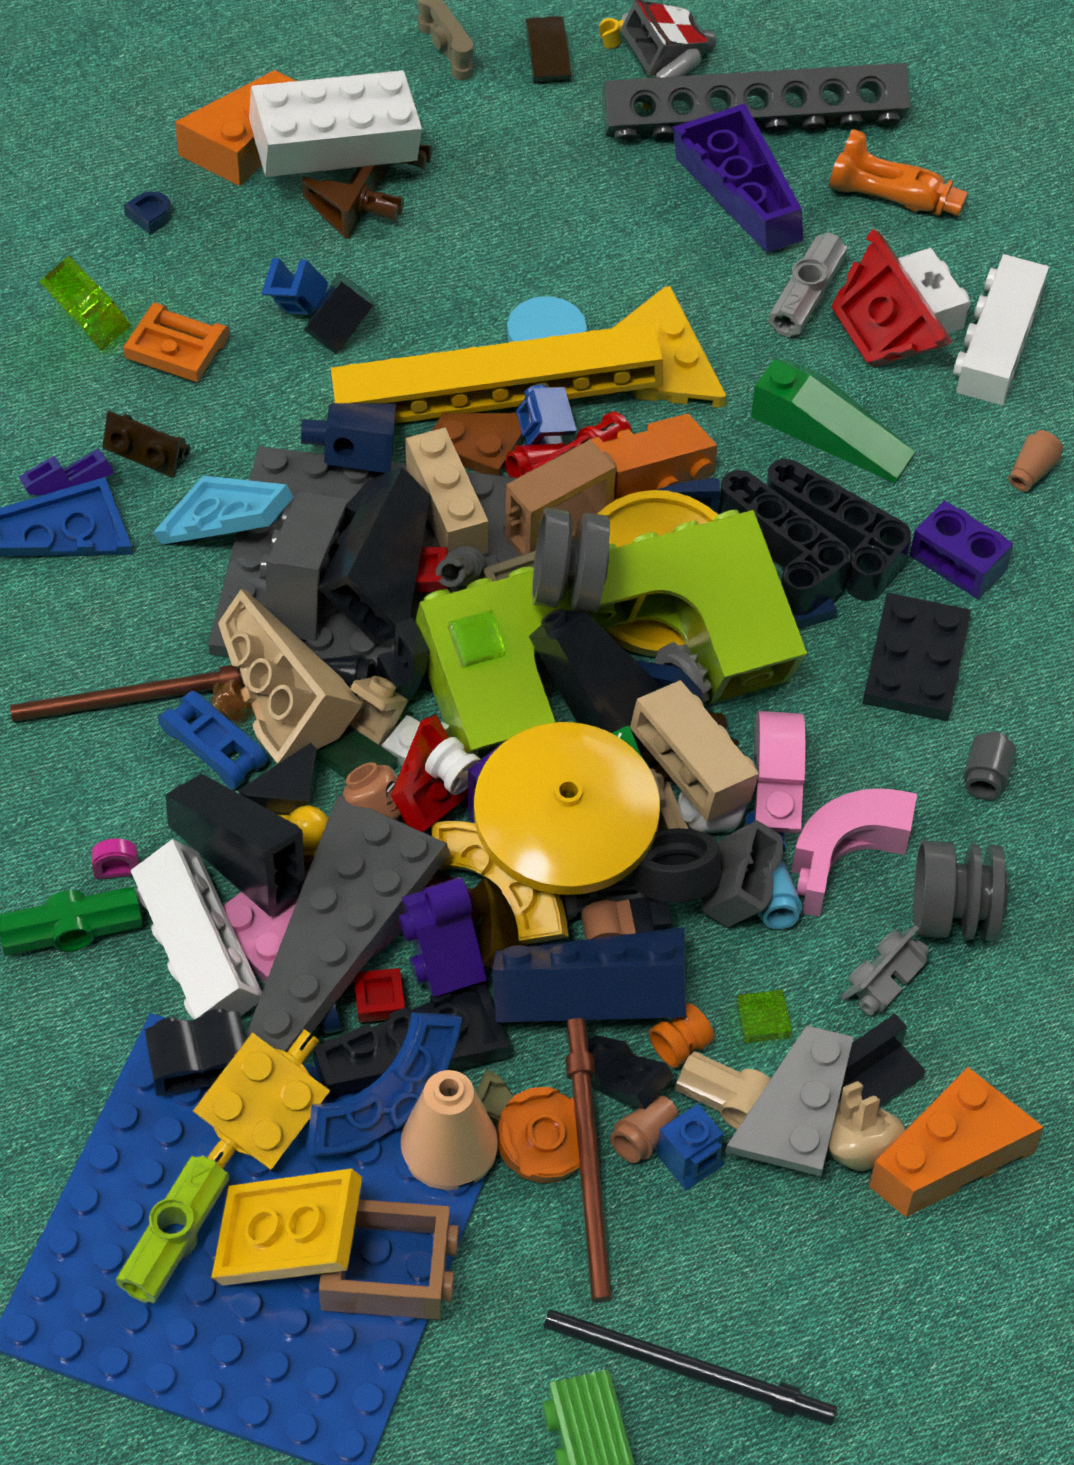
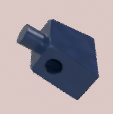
(354, 435)

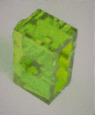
(85, 303)

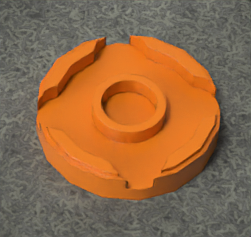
(539, 1135)

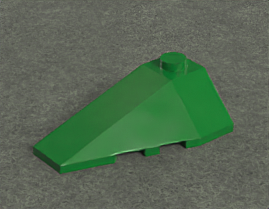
(828, 419)

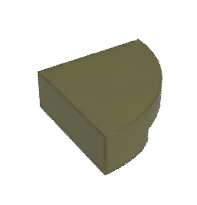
(493, 1094)

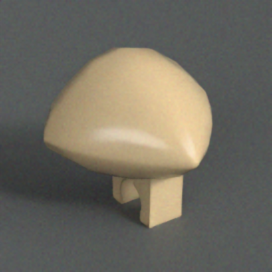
(861, 1129)

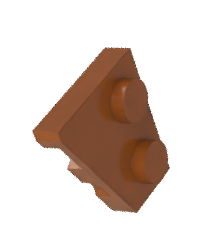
(482, 438)

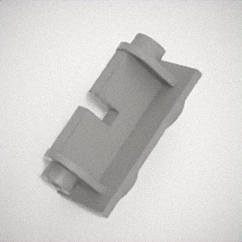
(897, 956)

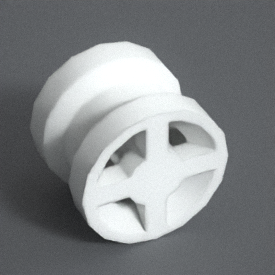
(451, 765)

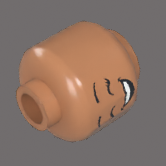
(372, 788)

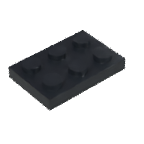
(917, 657)

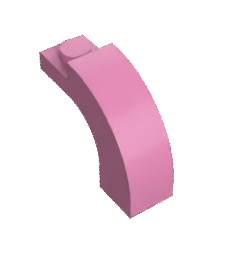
(781, 769)
(846, 824)

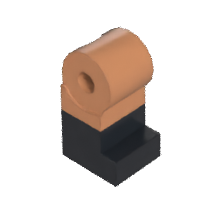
(624, 917)

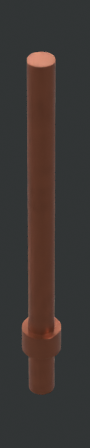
(123, 695)
(580, 1070)

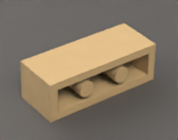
(453, 504)
(694, 750)

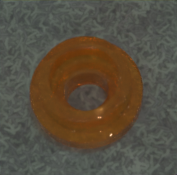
(229, 700)

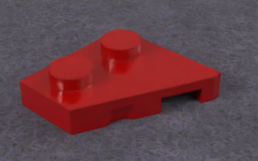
(416, 793)

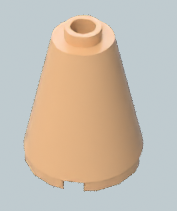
(449, 1133)

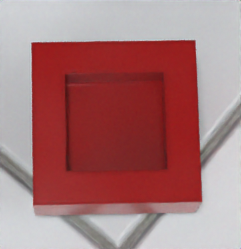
(426, 575)
(378, 994)

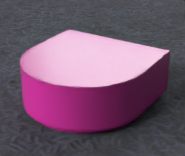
(114, 858)

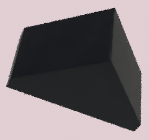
(339, 313)
(286, 784)

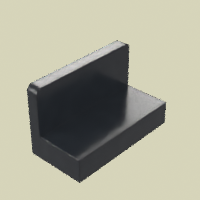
(882, 1062)

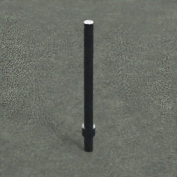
(783, 1398)

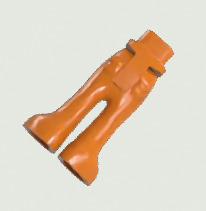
(902, 183)

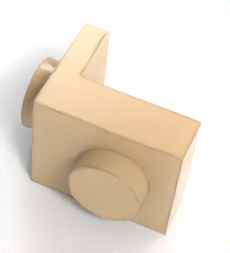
(380, 708)

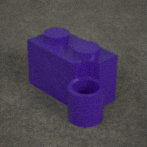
(442, 937)

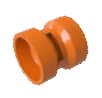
(681, 1035)

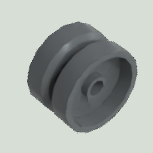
(576, 560)

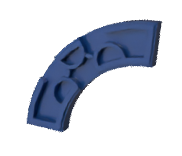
(391, 1098)

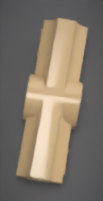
(721, 1087)

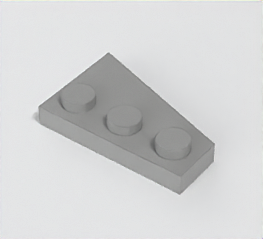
(798, 1106)

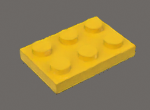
(287, 1227)

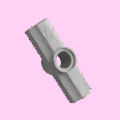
(808, 285)

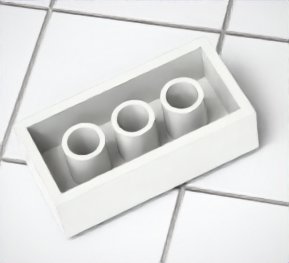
(334, 123)

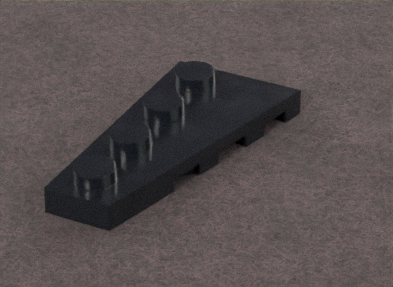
(367, 1052)

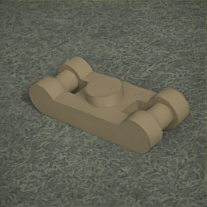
(447, 35)

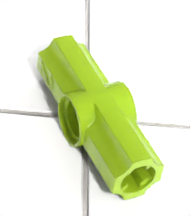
(159, 1252)

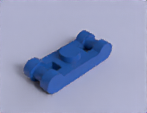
(213, 738)

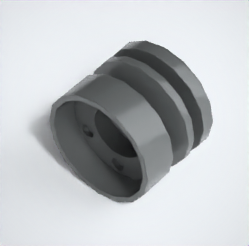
(959, 891)

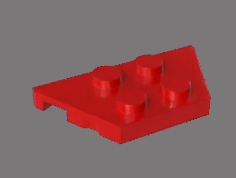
(886, 309)

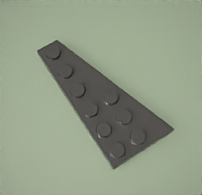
(342, 916)

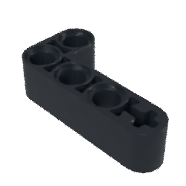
(875, 538)
(811, 555)

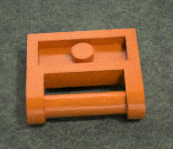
(173, 350)

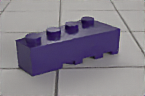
(741, 174)

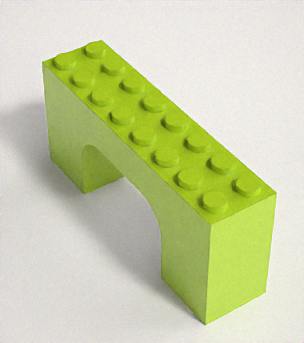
(700, 580)

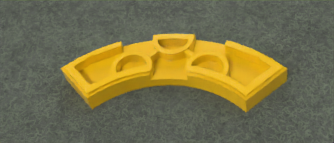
(537, 913)

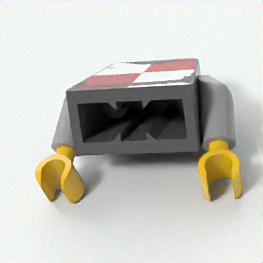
(662, 38)

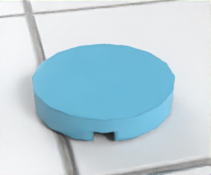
(544, 318)

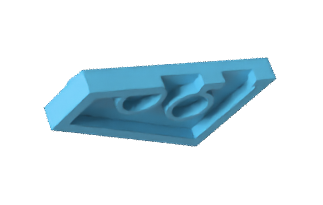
(223, 507)

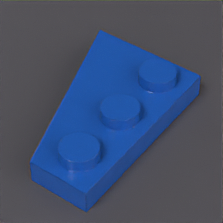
(65, 523)

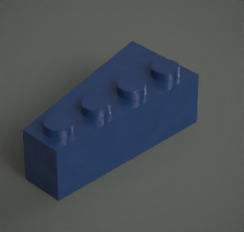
(593, 978)

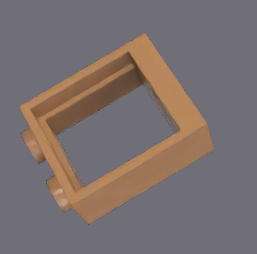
(576, 471)
(397, 1299)

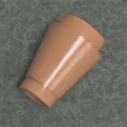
(1035, 459)
(638, 1133)

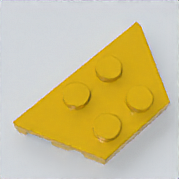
(684, 362)

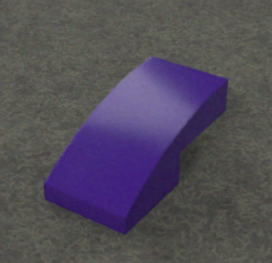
(51, 477)

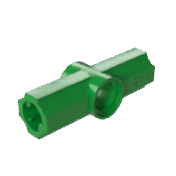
(69, 920)

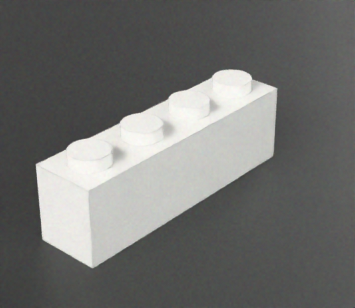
(1001, 329)
(195, 931)

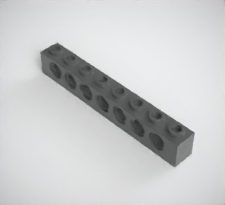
(886, 81)

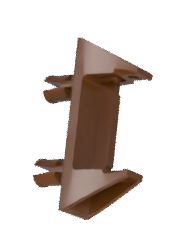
(346, 203)

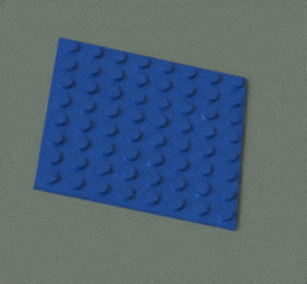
(224, 1356)

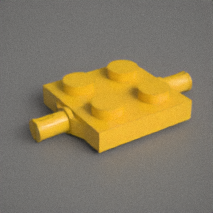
(261, 1100)

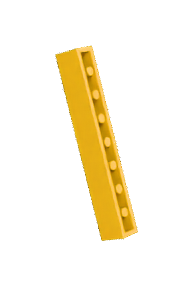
(501, 373)

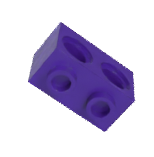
(961, 549)

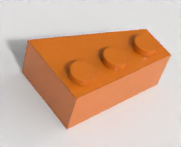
(221, 133)
(662, 456)
(952, 1143)

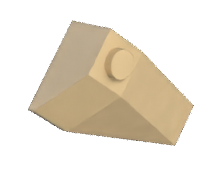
(285, 682)

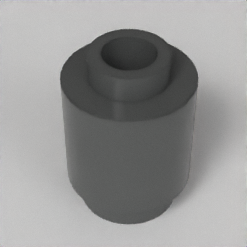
(989, 765)

